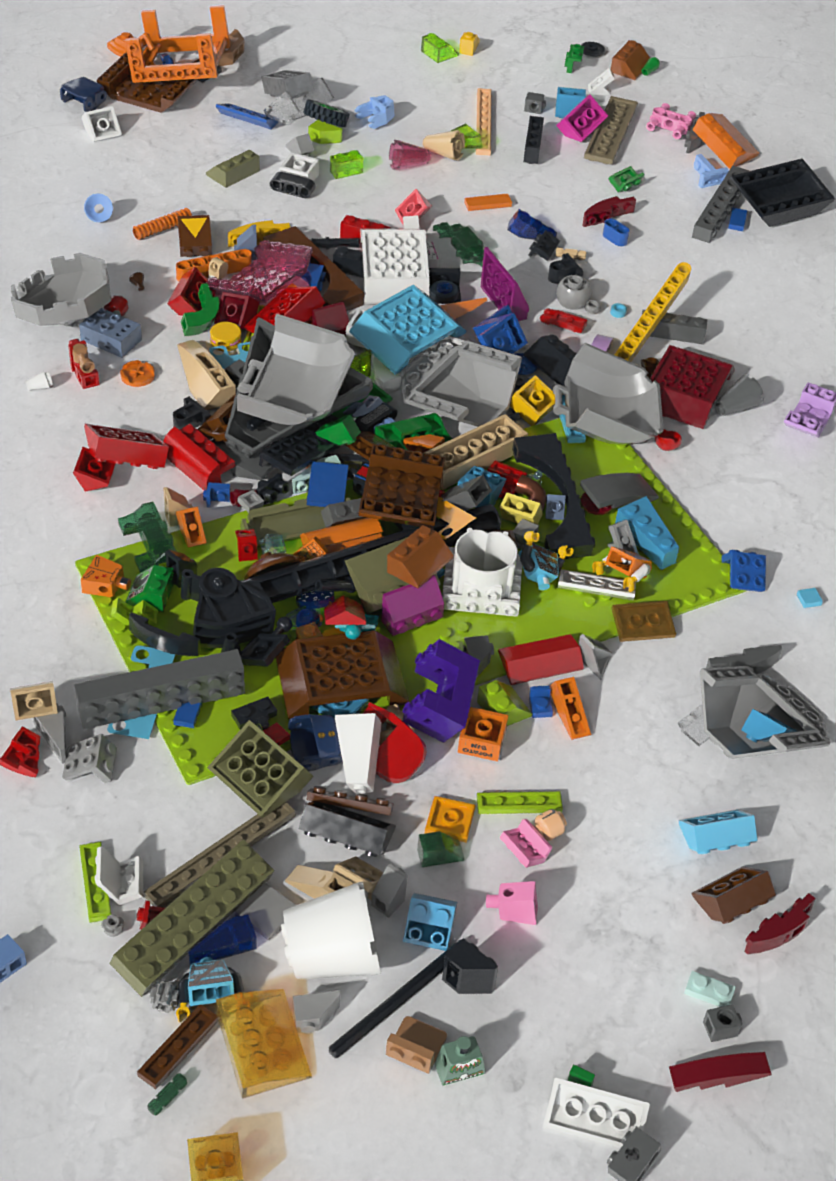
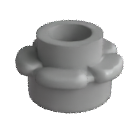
(592, 307)
(113, 930)

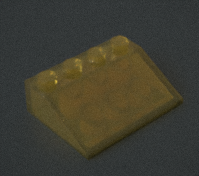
(261, 1041)

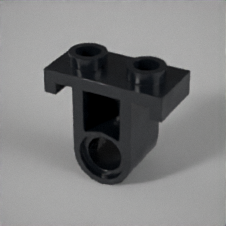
(563, 268)
(190, 413)

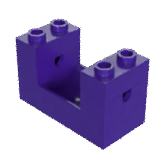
(447, 710)

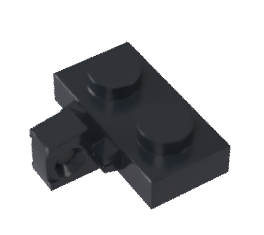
(257, 712)

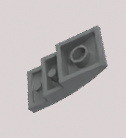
(244, 466)
(617, 489)

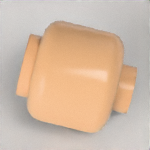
(550, 824)

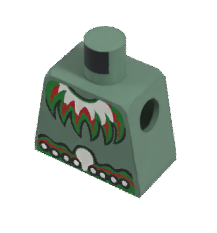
(459, 1060)

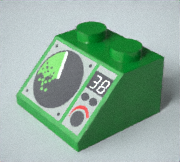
(152, 586)

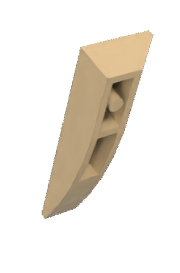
(205, 376)

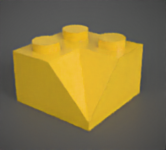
(533, 401)

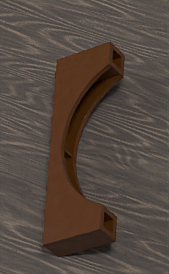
(340, 286)

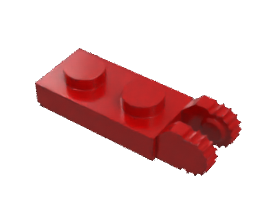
(563, 320)

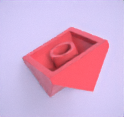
(413, 205)

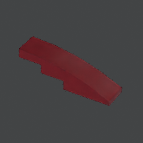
(719, 1070)

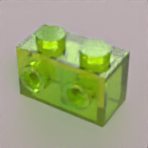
(346, 164)

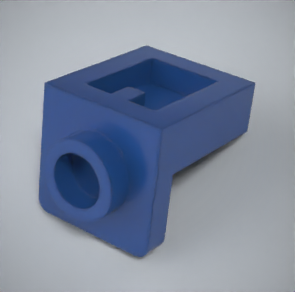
(216, 492)
(540, 701)

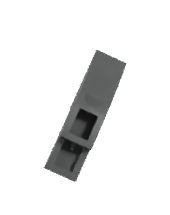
(692, 140)
(756, 658)

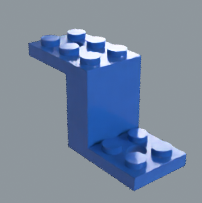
(501, 331)

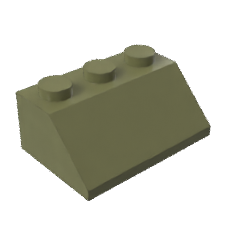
(235, 169)

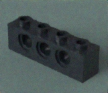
(533, 140)

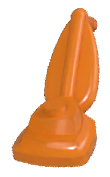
(118, 45)

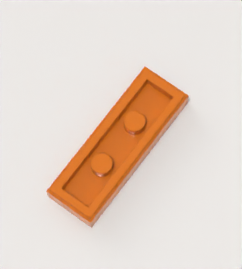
(488, 202)

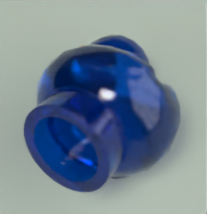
(308, 616)

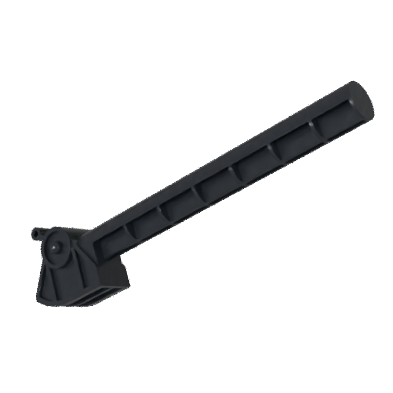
(247, 604)

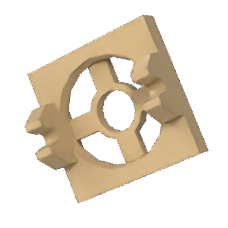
(358, 865)

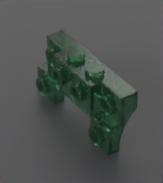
(465, 241)
(152, 533)

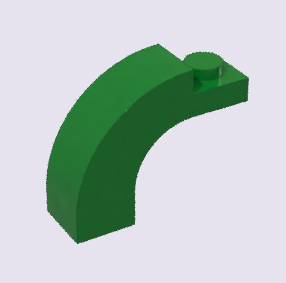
(200, 321)

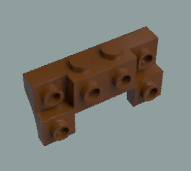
(217, 424)

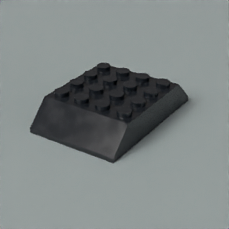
(784, 192)

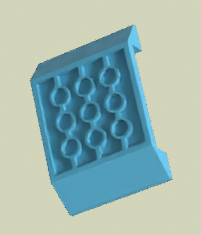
(404, 327)

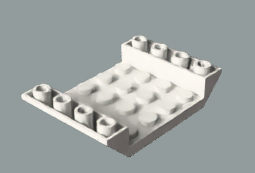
(393, 262)

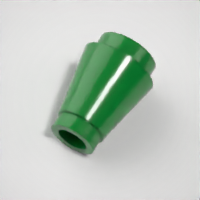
(650, 66)

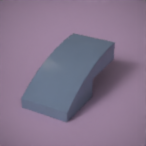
(358, 409)

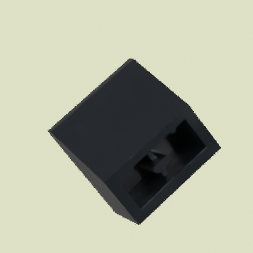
(469, 970)

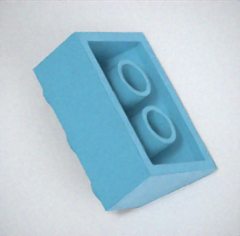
(719, 831)

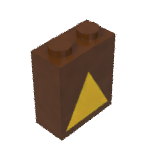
(194, 235)

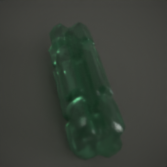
(167, 1094)

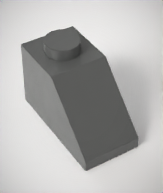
(479, 648)

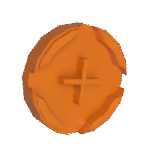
(137, 373)

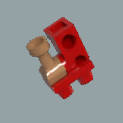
(82, 365)

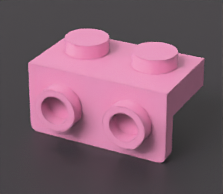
(527, 844)

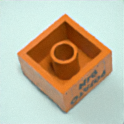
(483, 734)

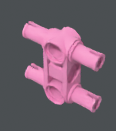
(679, 123)

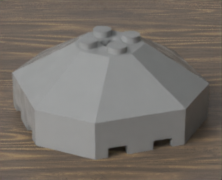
(68, 295)

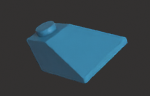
(762, 726)

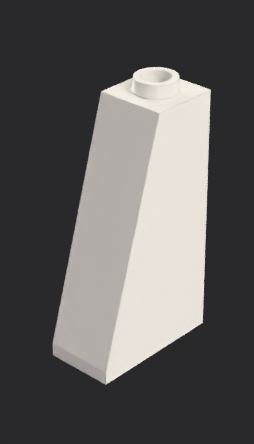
(359, 749)

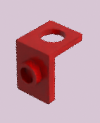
(246, 545)

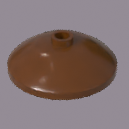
(271, 562)

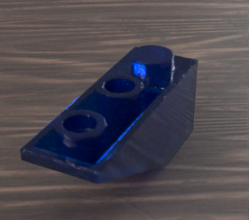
(526, 226)

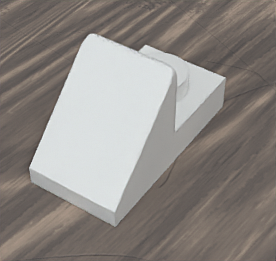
(599, 85)

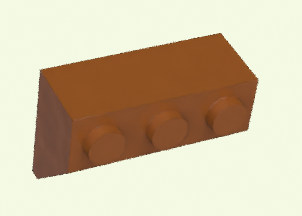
(630, 60)
(419, 557)

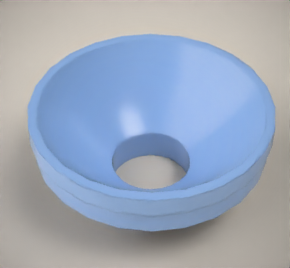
(90, 204)

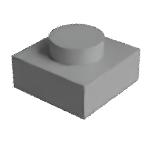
(250, 500)

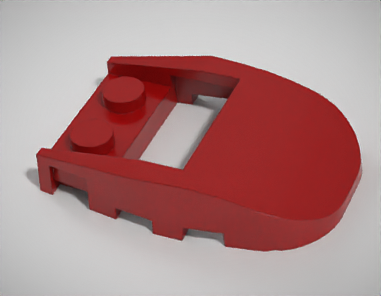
(400, 752)

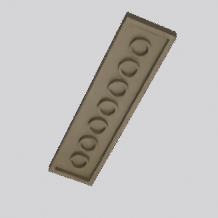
(611, 131)

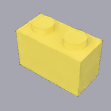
(516, 508)

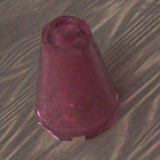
(407, 155)

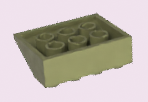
(371, 576)
(259, 770)

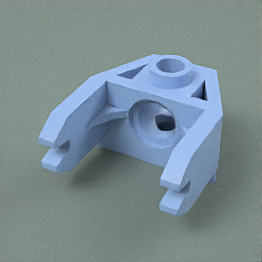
(381, 107)

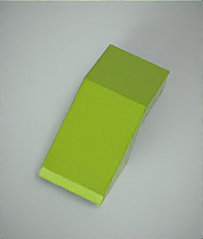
(121, 611)

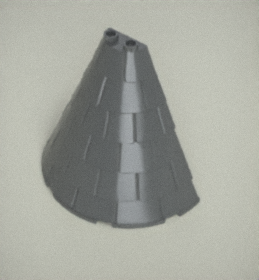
(248, 442)

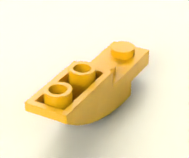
(262, 229)

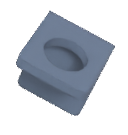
(555, 507)

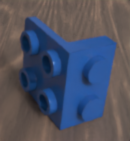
(746, 570)

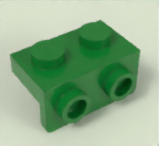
(574, 54)
(625, 179)

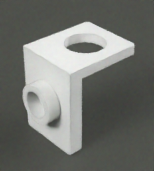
(411, 222)

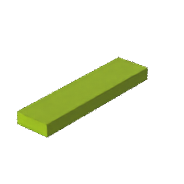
(518, 802)
(97, 899)

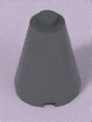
(740, 396)

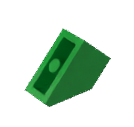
(340, 431)

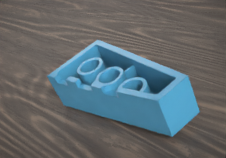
(649, 532)

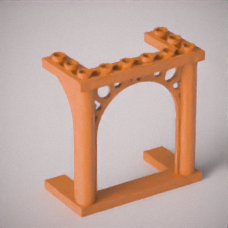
(208, 45)

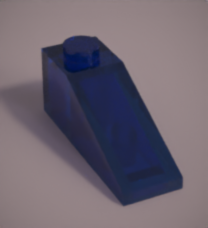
(229, 939)

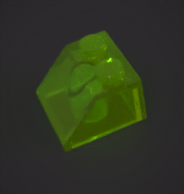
(437, 48)

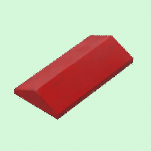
(344, 612)
(541, 659)

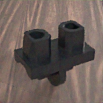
(270, 489)

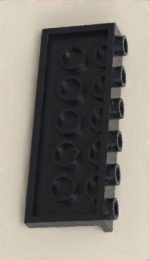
(299, 449)

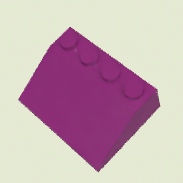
(502, 287)

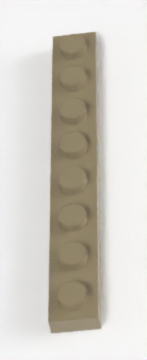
(183, 877)

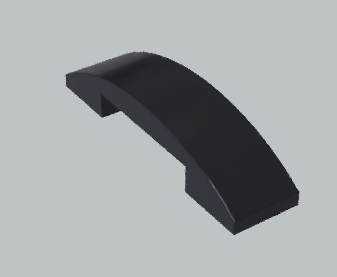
(161, 640)

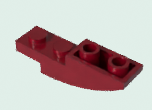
(608, 208)
(782, 929)

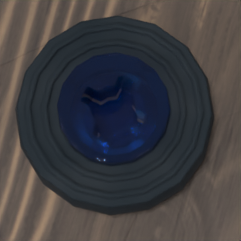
(444, 292)

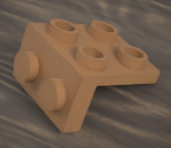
(416, 1044)

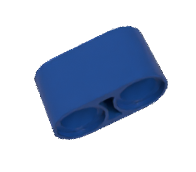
(616, 232)

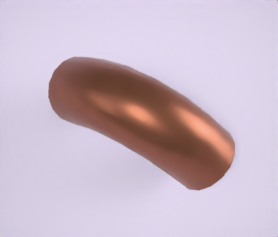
(532, 490)

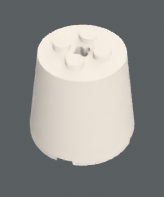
(331, 936)

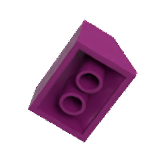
(412, 607)

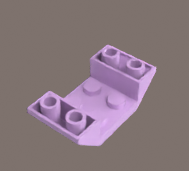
(812, 410)

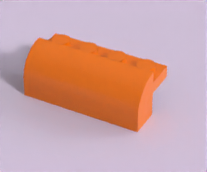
(345, 534)

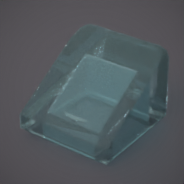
(272, 540)

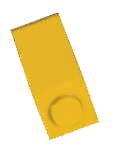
(468, 43)

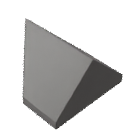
(594, 654)

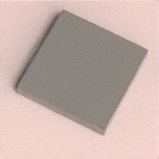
(265, 910)

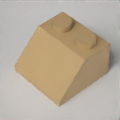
(33, 700)

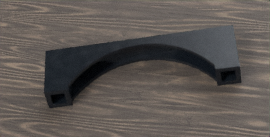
(546, 455)

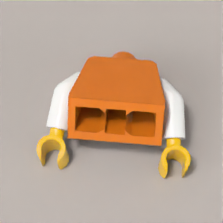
(627, 563)

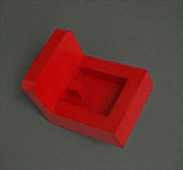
(147, 913)

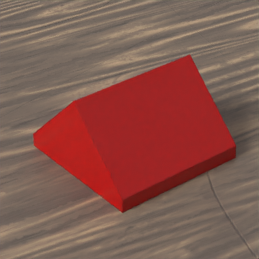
(92, 473)

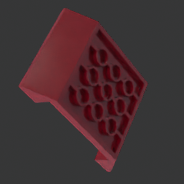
(689, 384)

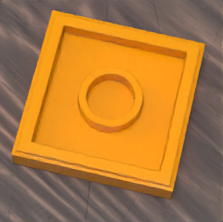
(450, 818)

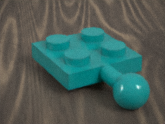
(354, 631)

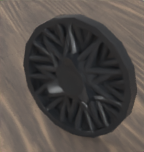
(593, 49)

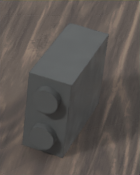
(468, 493)

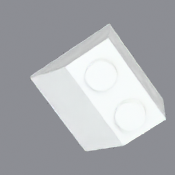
(101, 124)
(301, 166)

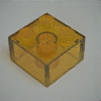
(215, 1158)

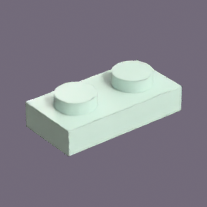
(709, 989)

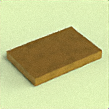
(643, 621)

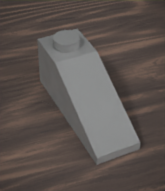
(53, 730)

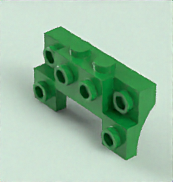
(417, 426)

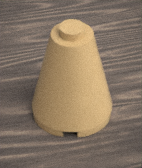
(446, 144)

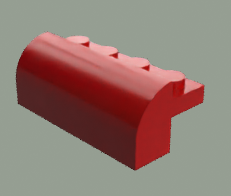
(197, 456)

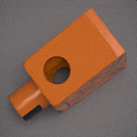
(104, 578)

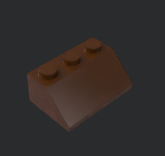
(735, 894)

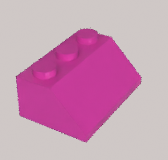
(582, 119)

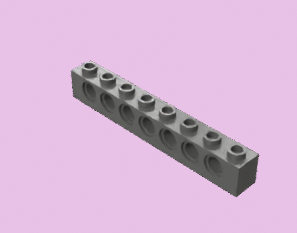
(718, 208)

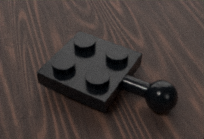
(265, 647)

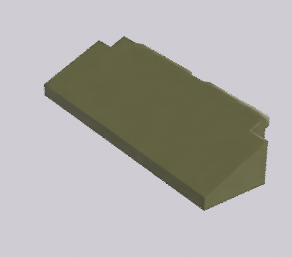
(284, 520)

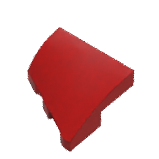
(23, 753)

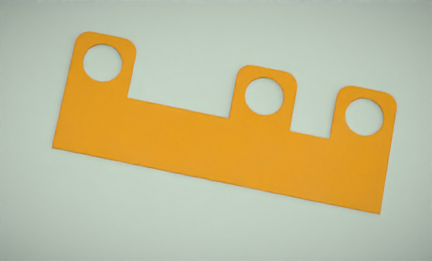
(453, 515)

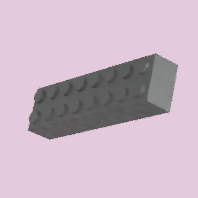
(159, 689)

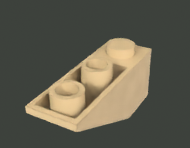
(316, 881)

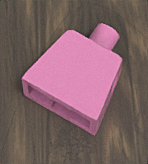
(515, 902)

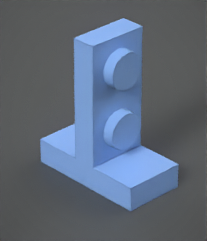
(708, 174)

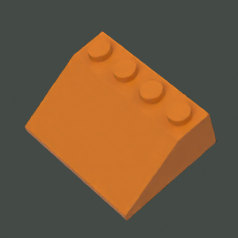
(724, 139)

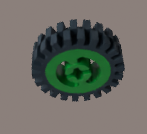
(326, 113)

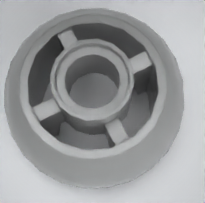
(573, 292)

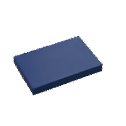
(327, 484)

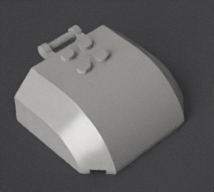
(298, 374)
(609, 398)

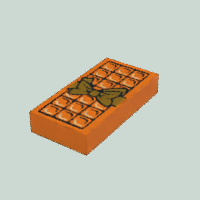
(311, 550)

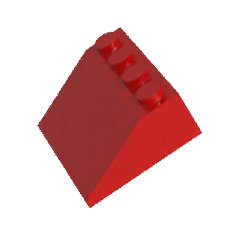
(292, 303)
(126, 446)

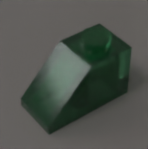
(438, 849)

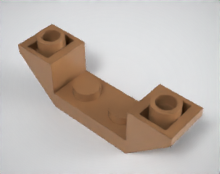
(235, 51)

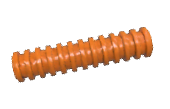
(159, 224)

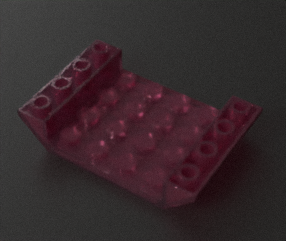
(272, 272)

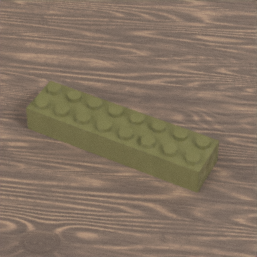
(191, 917)

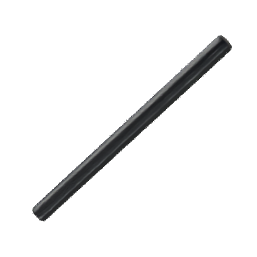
(388, 1006)

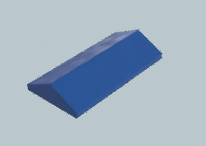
(246, 115)

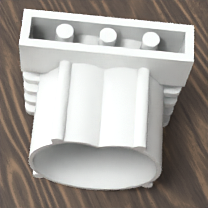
(483, 574)

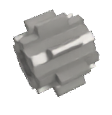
(164, 996)

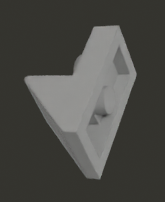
(622, 536)

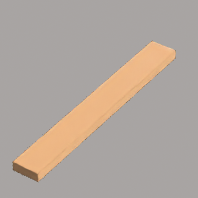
(483, 124)

